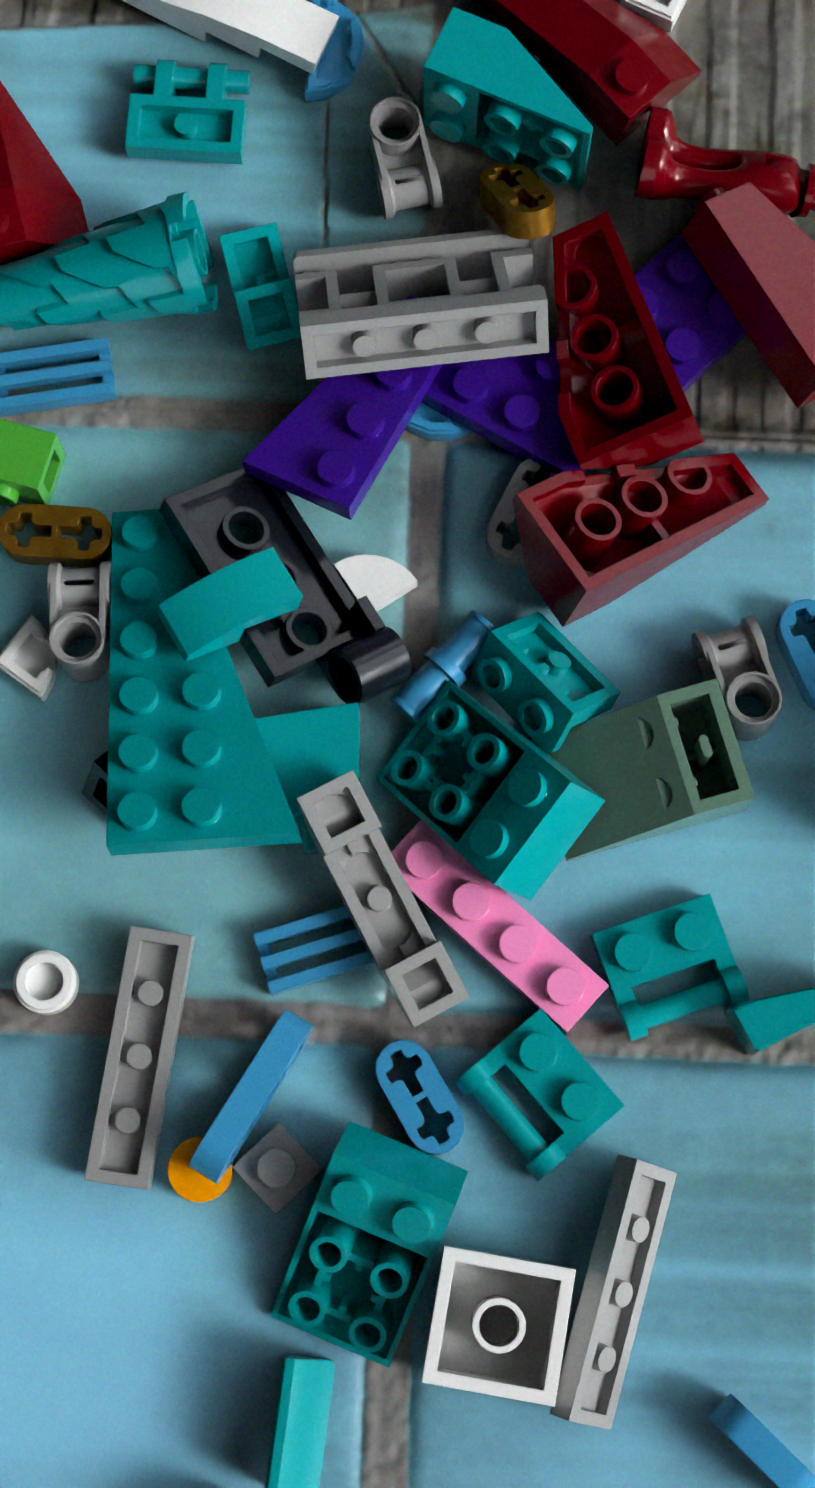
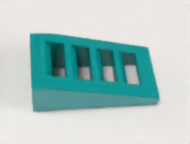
(771, 1018)

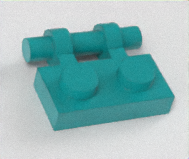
(184, 126)

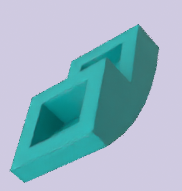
(261, 286)
(227, 602)

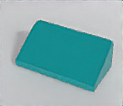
(300, 1422)

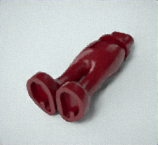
(687, 171)

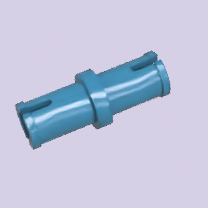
(443, 664)

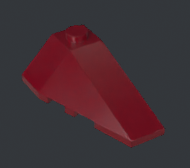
(601, 57)
(35, 195)
(614, 371)
(615, 529)

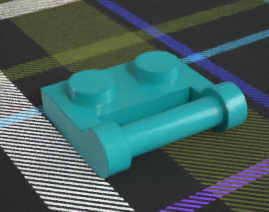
(661, 947)
(555, 1079)

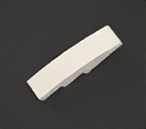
(284, 28)

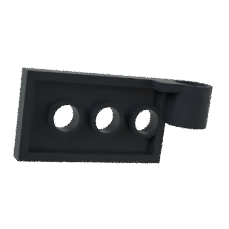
(355, 646)

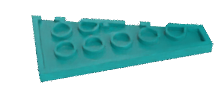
(179, 732)

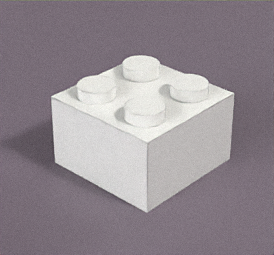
(498, 1325)

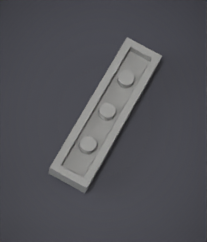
(140, 1058)
(613, 1293)

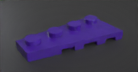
(341, 436)

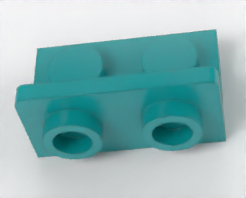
(541, 680)

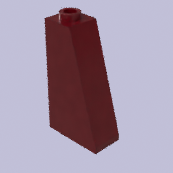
(765, 277)

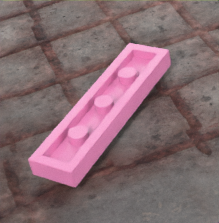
(497, 928)

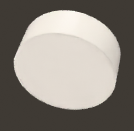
(46, 982)

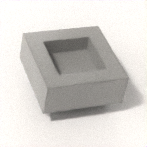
(277, 1168)

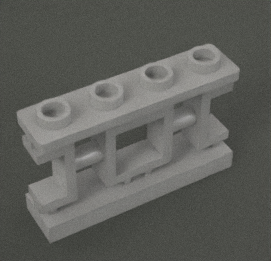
(361, 323)

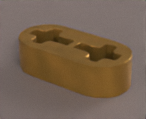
(517, 201)
(58, 522)

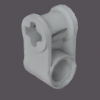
(402, 167)
(78, 609)
(742, 669)

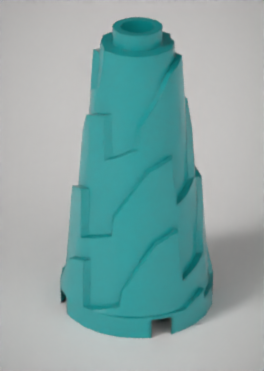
(116, 273)

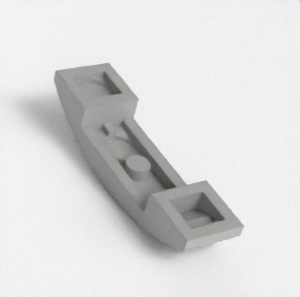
(380, 899)

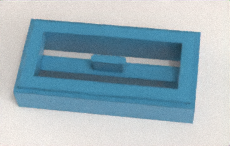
(51, 356)
(301, 927)

